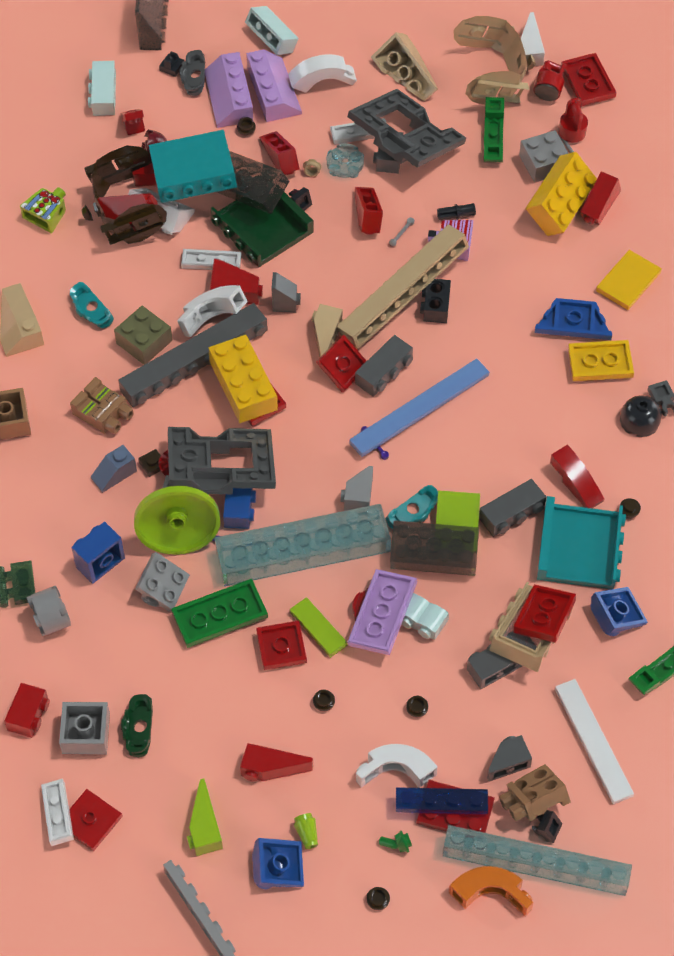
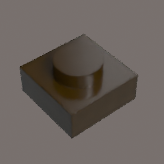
(150, 462)

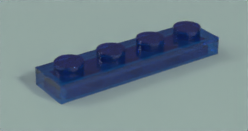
(441, 800)

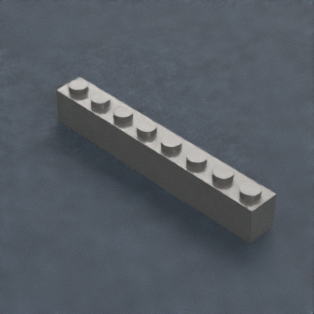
(189, 356)

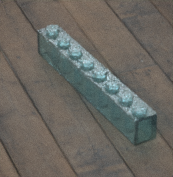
(537, 860)

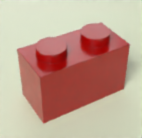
(26, 710)

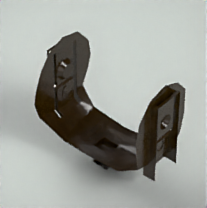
(145, 217)

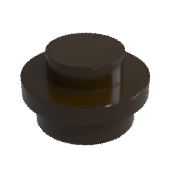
(246, 126)
(630, 507)
(323, 700)
(417, 706)
(378, 898)

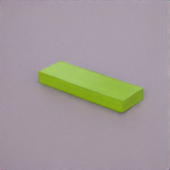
(318, 627)

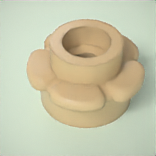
(312, 171)

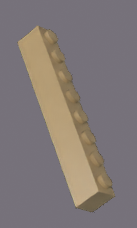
(403, 286)

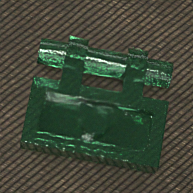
(22, 581)

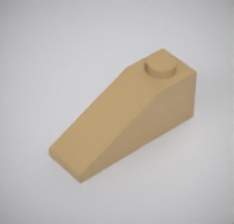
(325, 326)

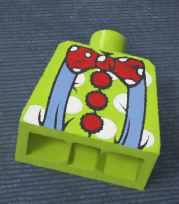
(44, 208)

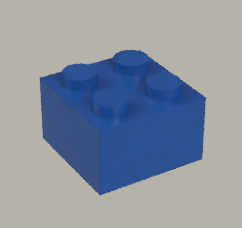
(98, 552)

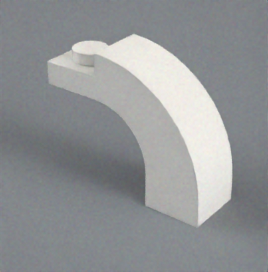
(320, 68)
(209, 304)
(397, 758)

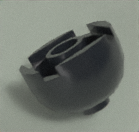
(640, 416)

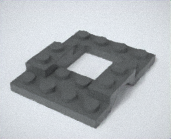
(418, 146)
(191, 460)

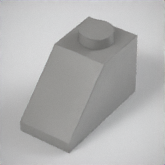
(358, 490)

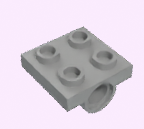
(161, 582)

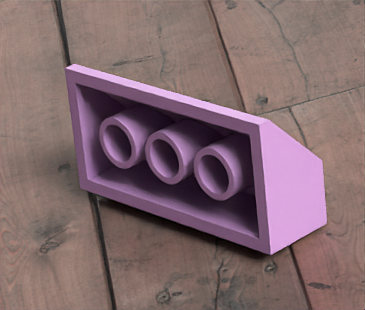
(272, 85)
(228, 90)

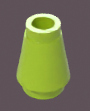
(306, 829)

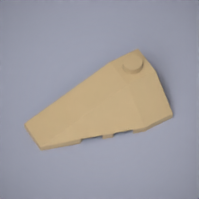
(404, 64)
(18, 322)

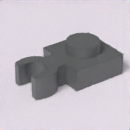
(663, 395)

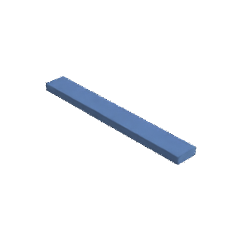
(419, 407)

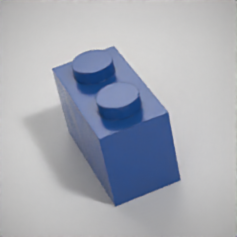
(238, 508)

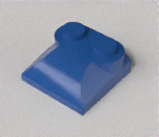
(617, 610)
(277, 863)

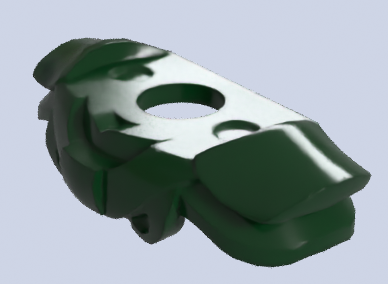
(139, 710)

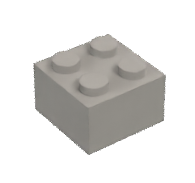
(541, 153)
(84, 728)

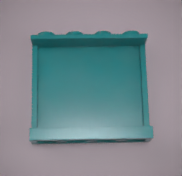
(192, 166)
(581, 545)

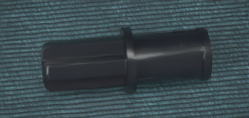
(456, 211)

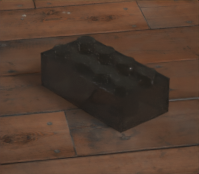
(256, 183)
(434, 548)

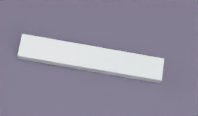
(594, 741)

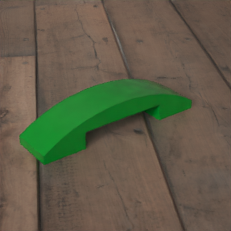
(493, 129)
(655, 674)

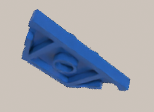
(574, 319)

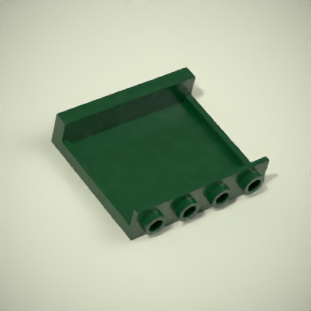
(260, 233)

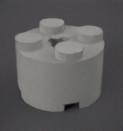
(49, 610)

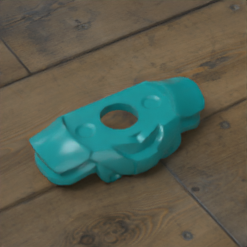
(81, 297)
(424, 499)

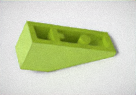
(203, 824)

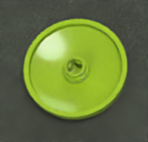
(176, 520)

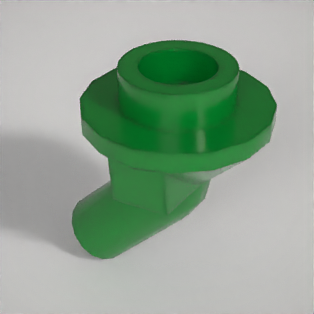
(401, 842)

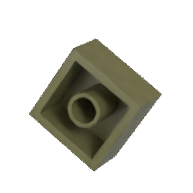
(143, 335)

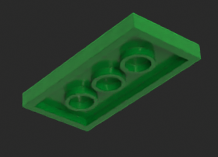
(219, 613)

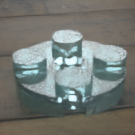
(345, 169)

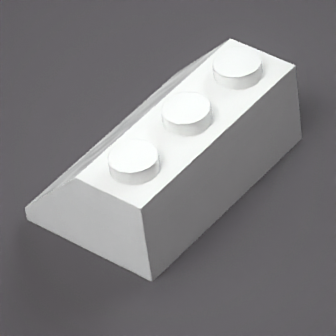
(177, 213)

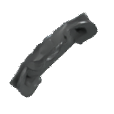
(194, 62)

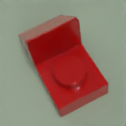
(133, 121)

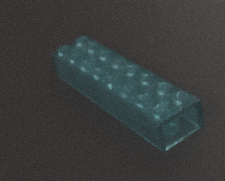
(302, 544)

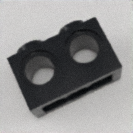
(436, 301)

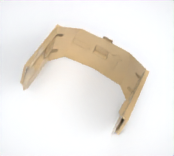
(504, 39)

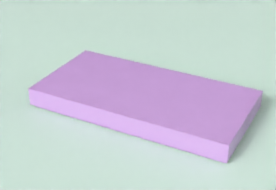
(382, 612)

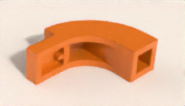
(491, 881)

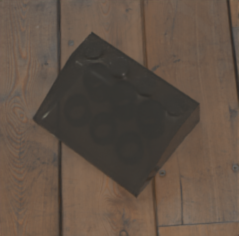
(151, 23)

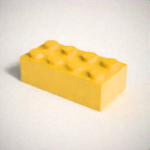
(561, 194)
(243, 378)

